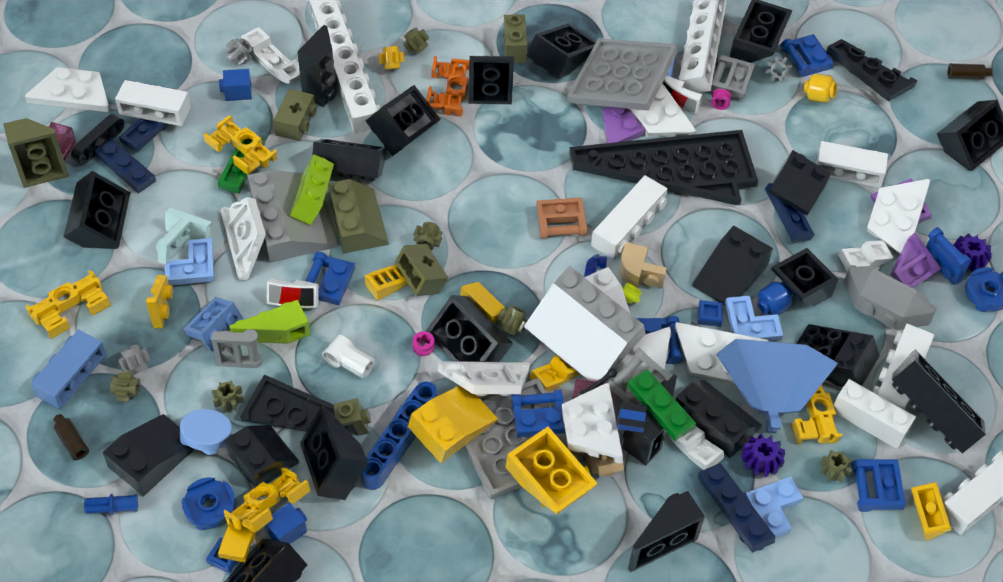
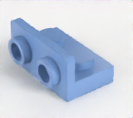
(214, 317)

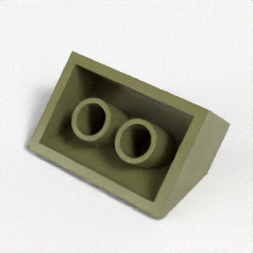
(35, 152)
(356, 216)

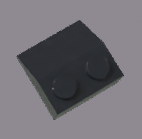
(799, 182)
(806, 277)
(260, 453)

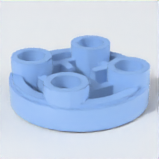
(205, 430)

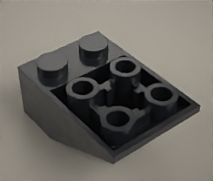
(852, 351)
(649, 443)

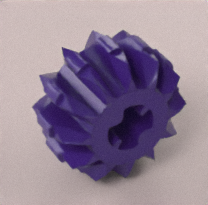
(975, 249)
(763, 455)

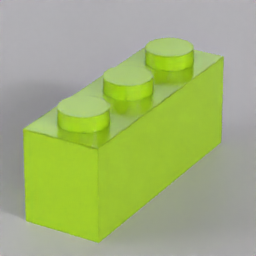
(312, 189)

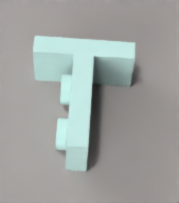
(180, 229)

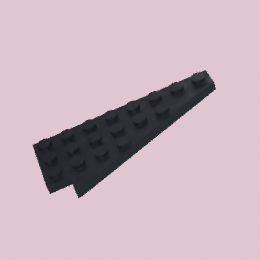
(692, 165)

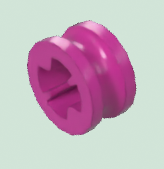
(721, 99)
(424, 350)

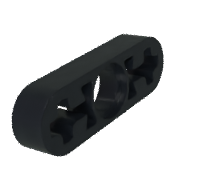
(105, 131)

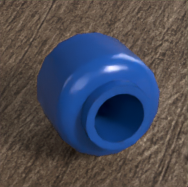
(774, 298)

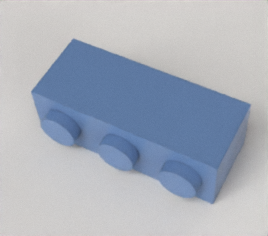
(68, 369)

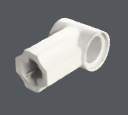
(343, 353)

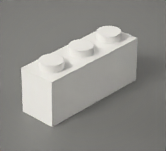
(153, 103)
(853, 163)
(873, 414)

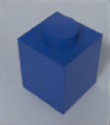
(236, 84)
(287, 524)

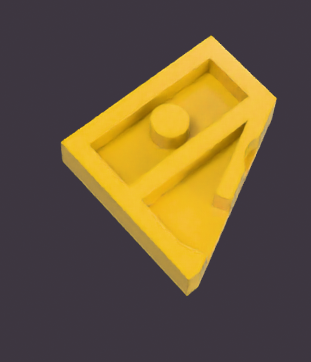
(158, 303)

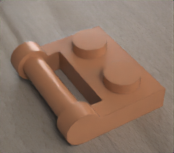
(558, 212)

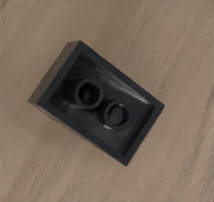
(560, 49)
(491, 79)
(402, 120)
(733, 266)
(147, 453)
(332, 456)
(671, 528)

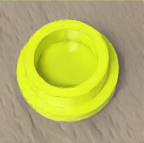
(631, 293)

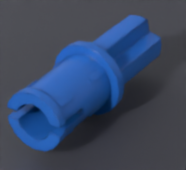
(111, 504)

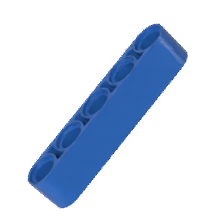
(393, 444)

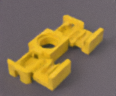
(237, 135)
(47, 309)
(820, 422)
(256, 513)

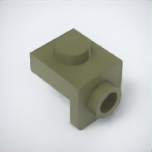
(352, 412)

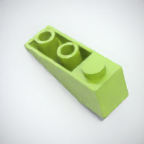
(277, 325)

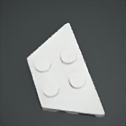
(70, 89)
(663, 117)
(898, 212)
(244, 234)
(654, 345)
(700, 349)
(487, 377)
(592, 424)

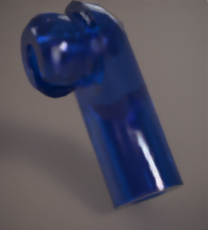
(593, 263)

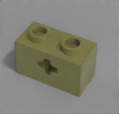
(515, 37)
(295, 115)
(421, 269)

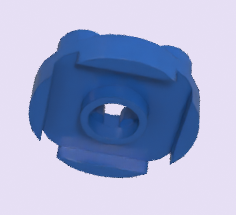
(979, 295)
(195, 498)

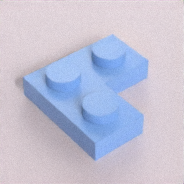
(197, 268)
(745, 323)
(771, 500)

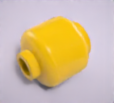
(820, 88)

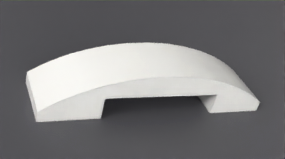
(271, 57)

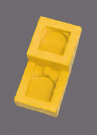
(554, 374)
(236, 543)

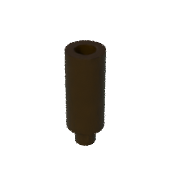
(968, 71)
(70, 437)

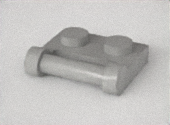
(738, 76)
(228, 349)
(640, 356)

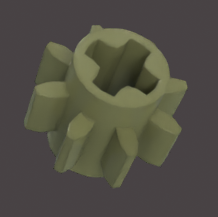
(416, 40)
(428, 234)
(512, 319)
(125, 386)
(227, 396)
(836, 466)

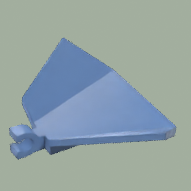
(775, 375)

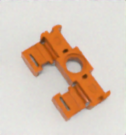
(456, 76)

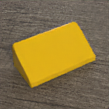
(483, 299)
(930, 510)

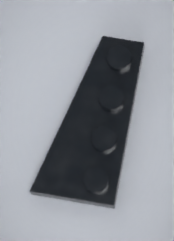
(881, 79)
(282, 406)

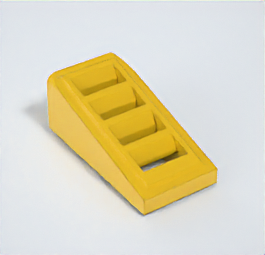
(387, 288)

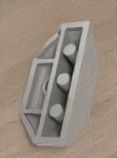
(887, 298)

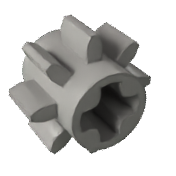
(239, 51)
(783, 71)
(134, 359)

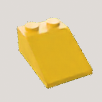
(450, 422)
(549, 471)

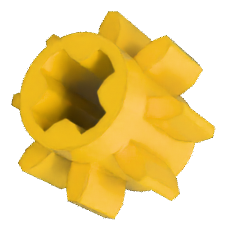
(391, 57)

